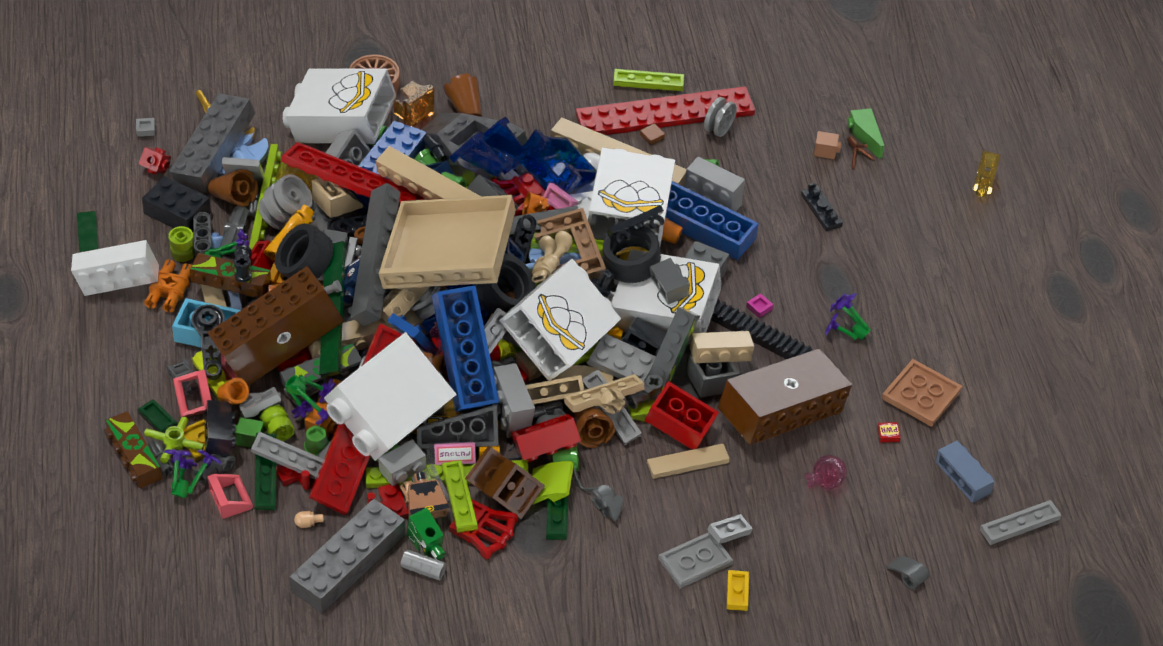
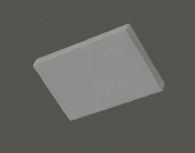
(251, 165)
(695, 560)

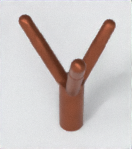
(858, 147)

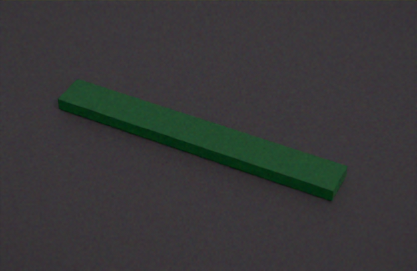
(331, 342)

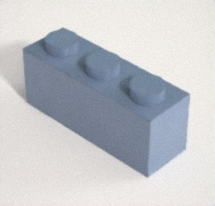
(965, 471)

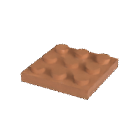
(922, 392)

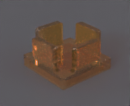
(418, 104)

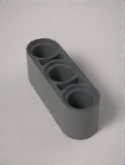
(202, 233)

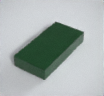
(156, 416)

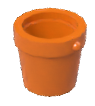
(671, 231)
(233, 391)

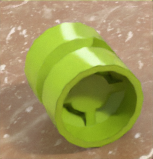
(181, 244)
(277, 422)

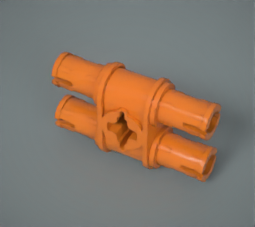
(169, 286)

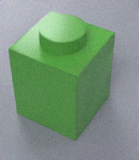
(246, 431)

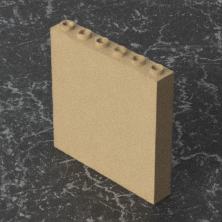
(448, 242)

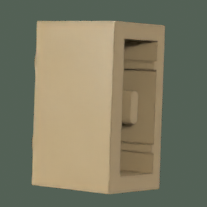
(334, 199)

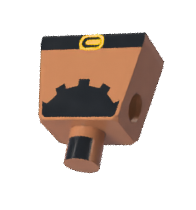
(426, 495)

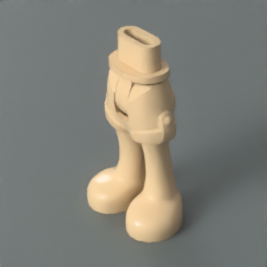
(553, 252)

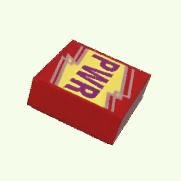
(889, 432)

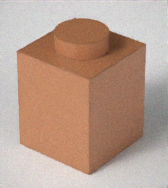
(827, 145)

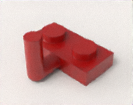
(290, 476)
(391, 498)

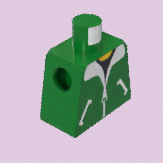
(426, 534)

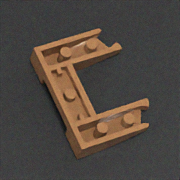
(577, 225)

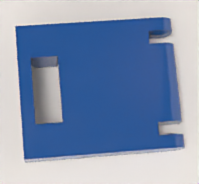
(414, 333)

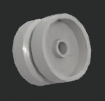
(287, 197)

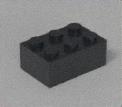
(174, 203)

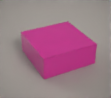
(759, 305)

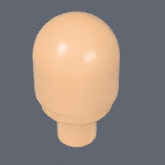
(307, 519)

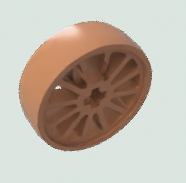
(379, 62)

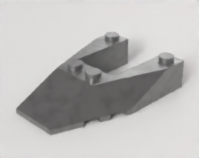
(457, 128)

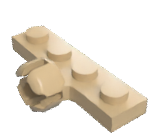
(607, 395)

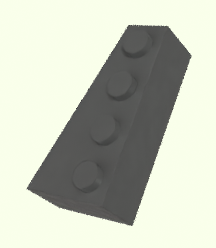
(472, 426)

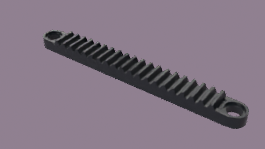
(759, 332)

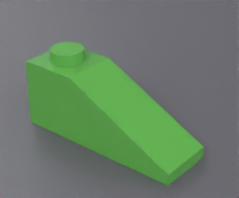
(866, 130)

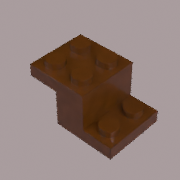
(504, 482)

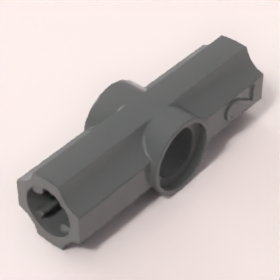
(237, 221)

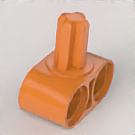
(534, 203)

